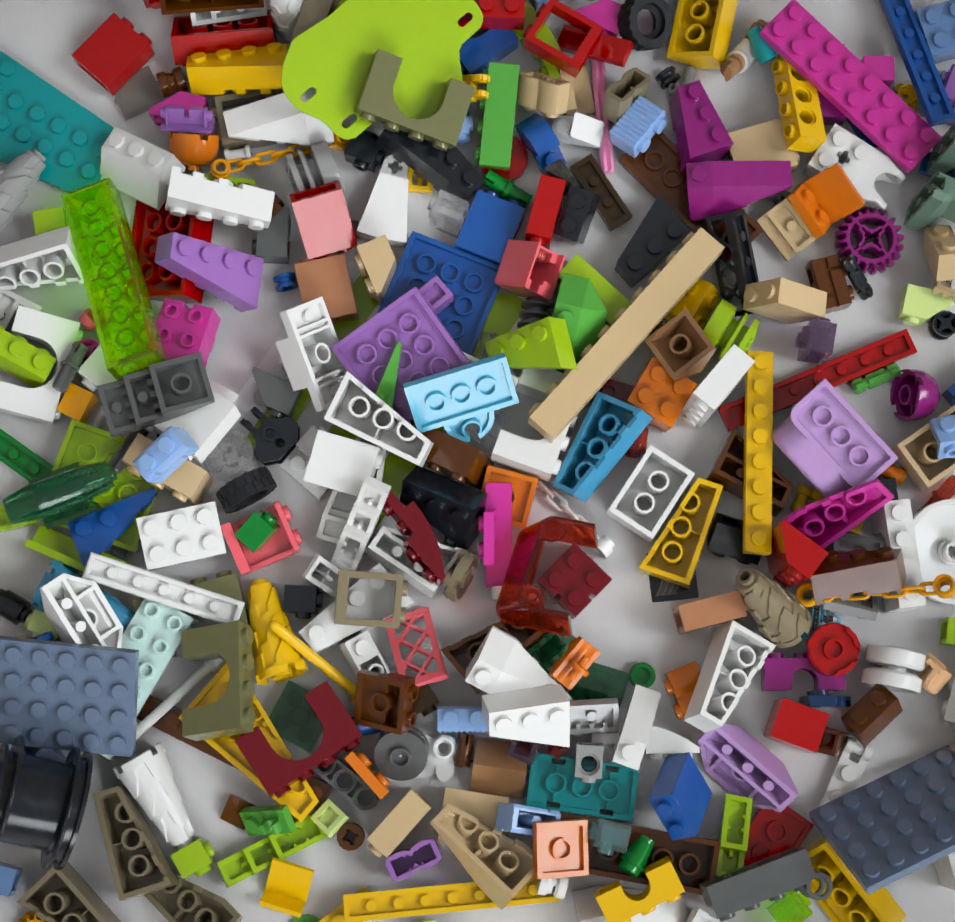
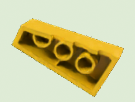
(237, 70)

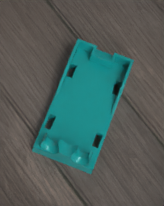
(557, 784)

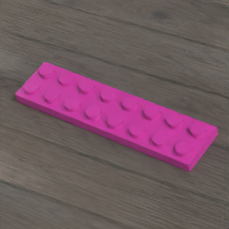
(850, 86)

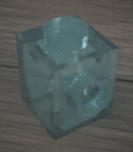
(610, 836)

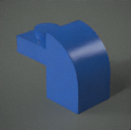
(540, 140)

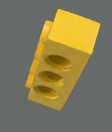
(798, 108)

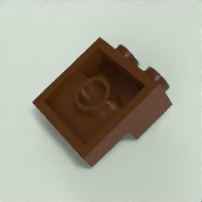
(385, 701)

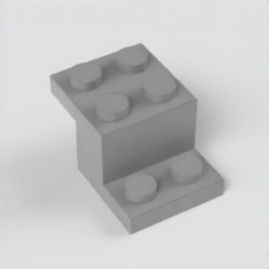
(860, 608)

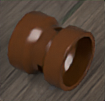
(171, 81)

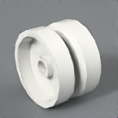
(893, 669)

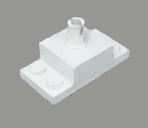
(308, 352)

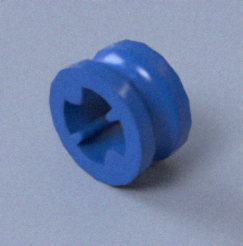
(285, 282)

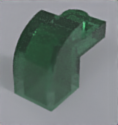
(550, 649)

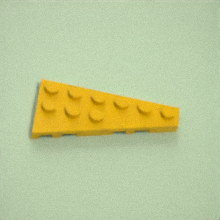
(301, 798)

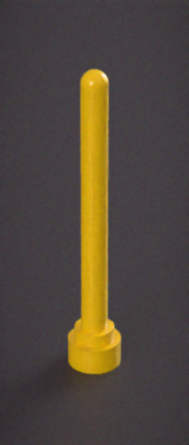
(314, 658)

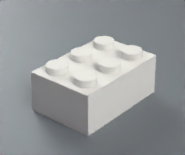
(650, 493)
(181, 536)

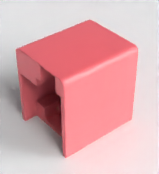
(529, 269)

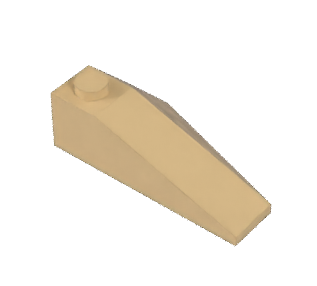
(490, 858)

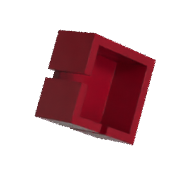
(574, 579)

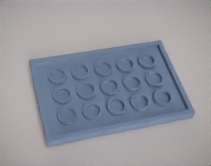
(68, 695)
(894, 821)

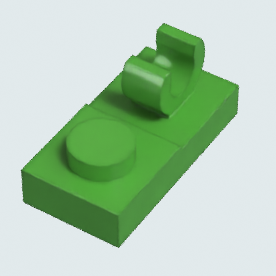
(267, 820)

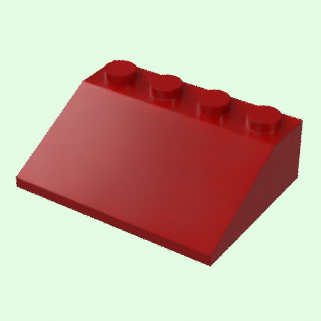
(146, 229)

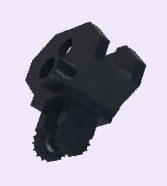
(270, 435)

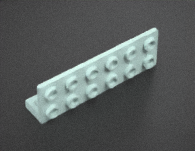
(156, 635)

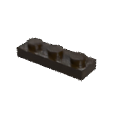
(592, 178)

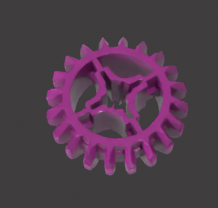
(862, 233)

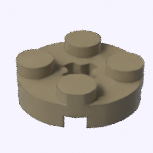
(460, 579)

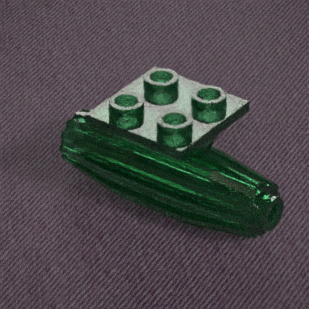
(60, 494)

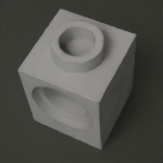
(588, 749)

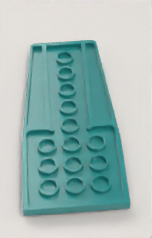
(52, 123)

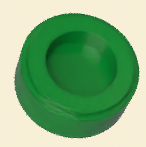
(642, 675)

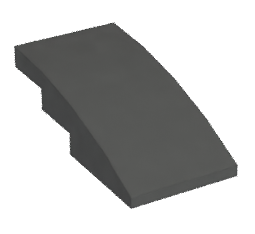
(156, 394)

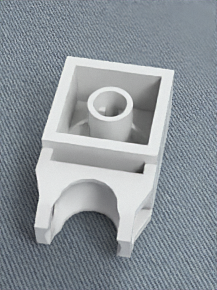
(860, 163)

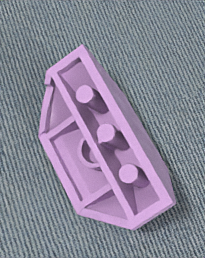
(747, 767)

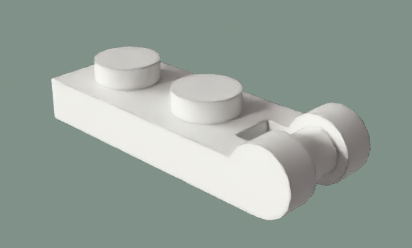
(846, 773)

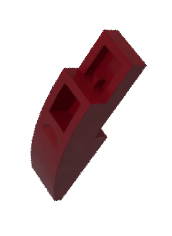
(422, 543)

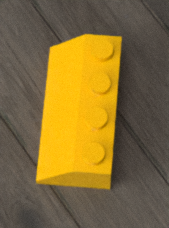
(702, 32)
(848, 898)

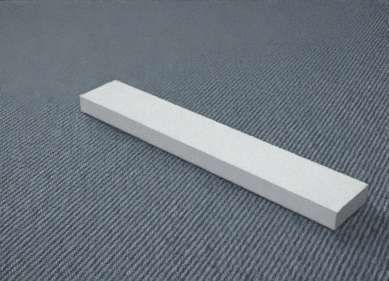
(162, 589)

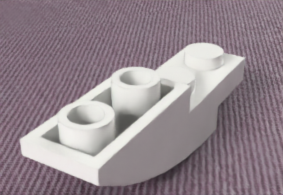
(658, 745)

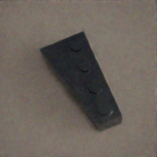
(443, 169)

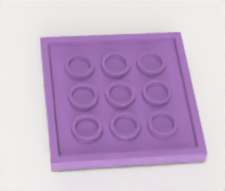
(424, 350)

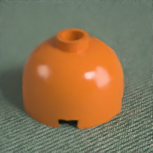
(194, 149)

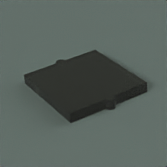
(138, 94)

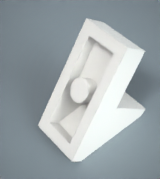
(579, 130)

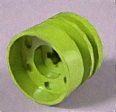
(726, 331)

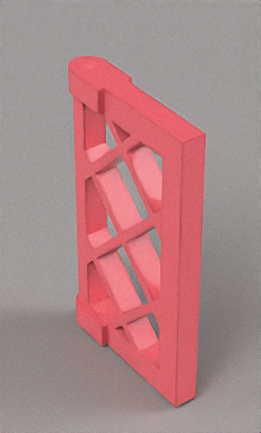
(423, 677)

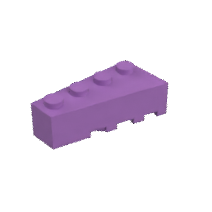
(220, 270)

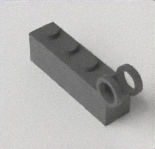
(763, 881)

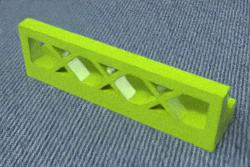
(59, 547)

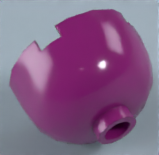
(914, 395)

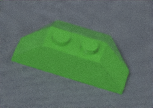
(582, 310)

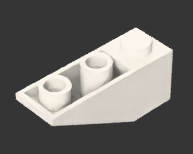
(363, 654)

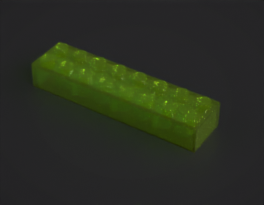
(113, 278)

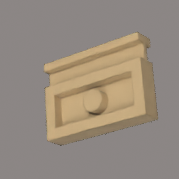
(786, 229)

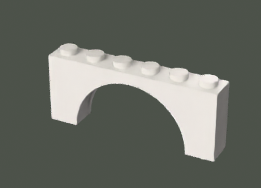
(204, 425)

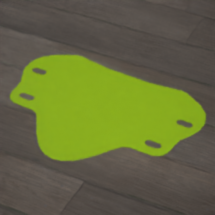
(341, 47)

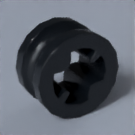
(667, 76)

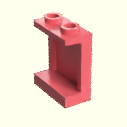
(280, 546)

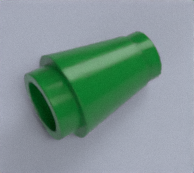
(637, 856)

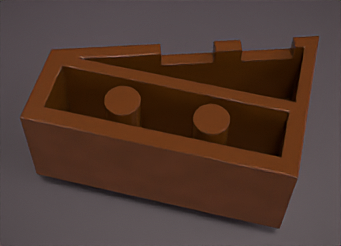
(456, 458)

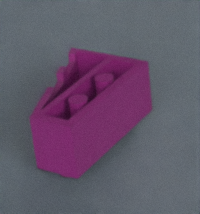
(697, 126)

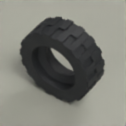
(661, 23)
(246, 489)

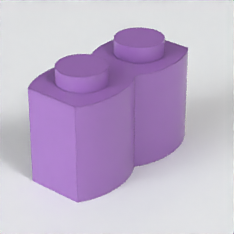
(406, 861)

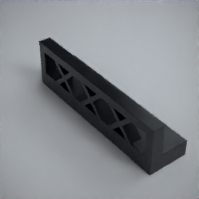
(741, 255)

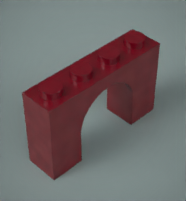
(279, 773)

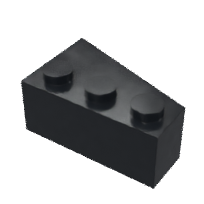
(445, 504)

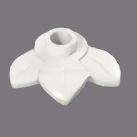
(440, 762)

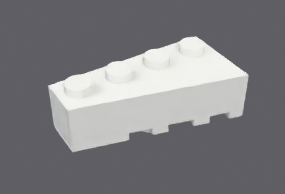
(218, 200)
(365, 600)

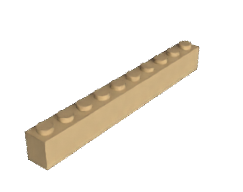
(625, 335)

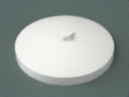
(936, 543)

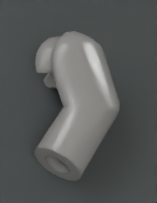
(688, 77)

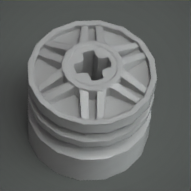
(313, 171)

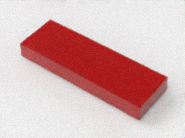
(608, 50)

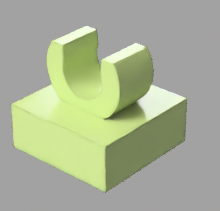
(329, 818)

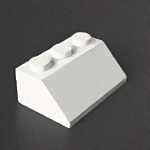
(137, 167)

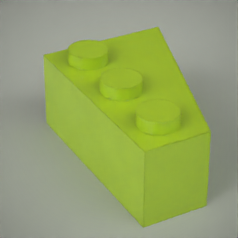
(536, 346)

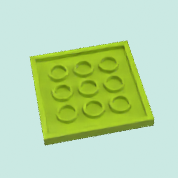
(93, 445)

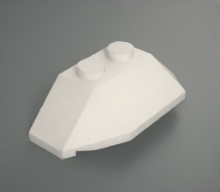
(80, 612)

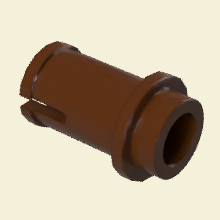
(464, 750)

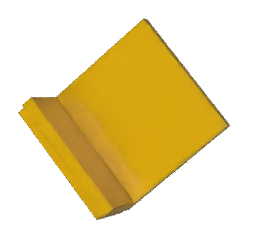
(287, 887)

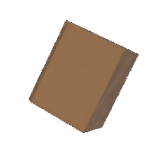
(681, 346)
(495, 771)

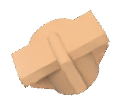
(934, 675)

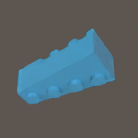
(599, 445)

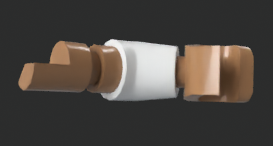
(740, 57)

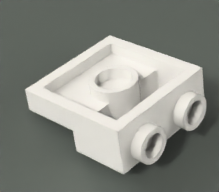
(298, 460)

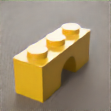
(662, 886)

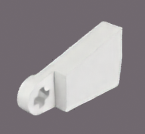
(387, 206)

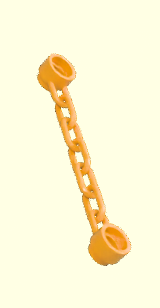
(338, 144)
(938, 582)

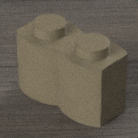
(624, 92)

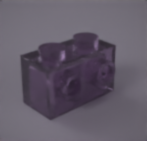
(816, 341)

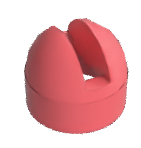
(87, 320)

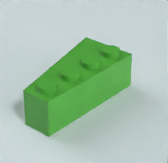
(498, 117)

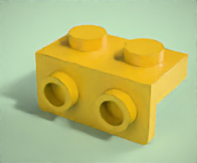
(698, 301)

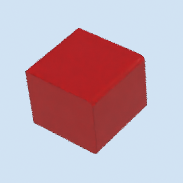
(796, 725)

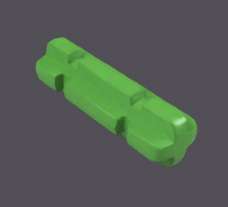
(875, 378)

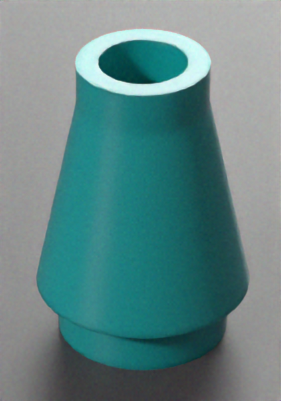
(761, 49)

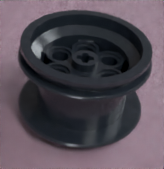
(43, 801)

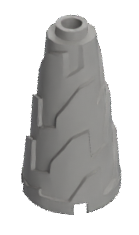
(16, 182)

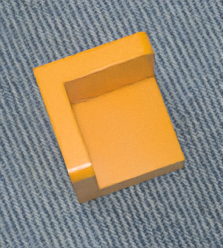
(77, 403)

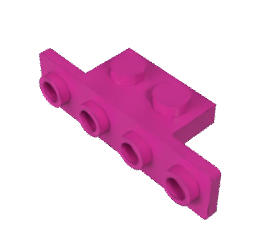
(497, 530)

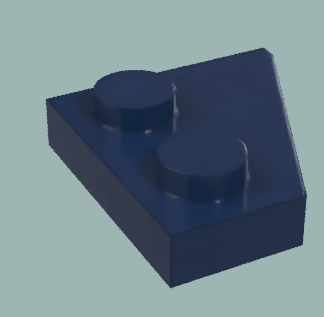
(820, 698)

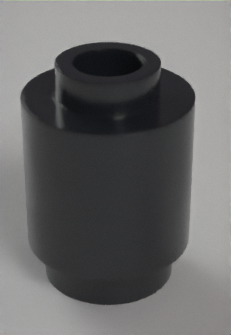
(14, 607)

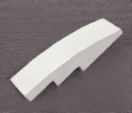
(360, 524)

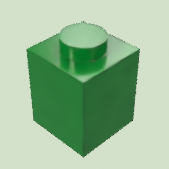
(258, 530)

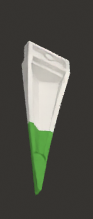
(340, 504)

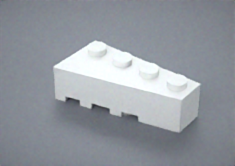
(40, 261)
(370, 418)
(726, 674)

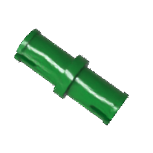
(506, 188)

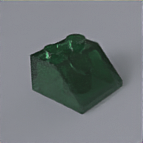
(600, 684)

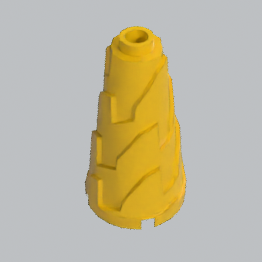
(271, 653)

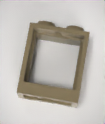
(232, 100)
(399, 612)

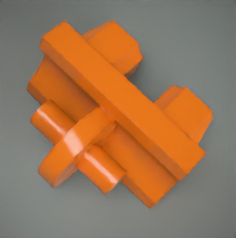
(574, 662)

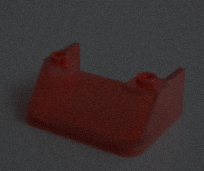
(521, 601)

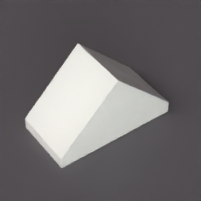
(323, 575)

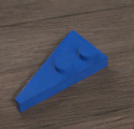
(100, 529)

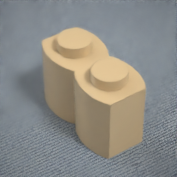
(543, 93)

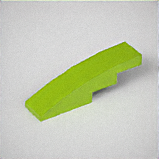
(733, 833)
(260, 854)

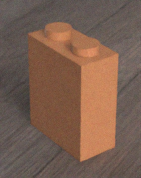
(330, 280)
(709, 612)

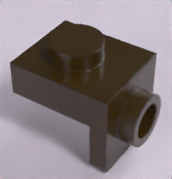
(426, 701)

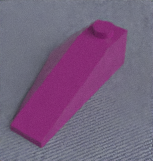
(731, 185)

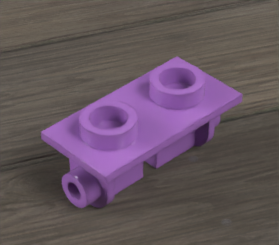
(198, 121)

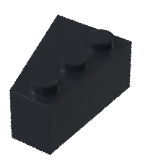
(652, 243)

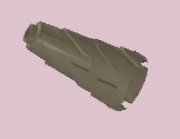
(773, 608)

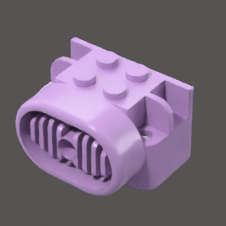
(831, 442)

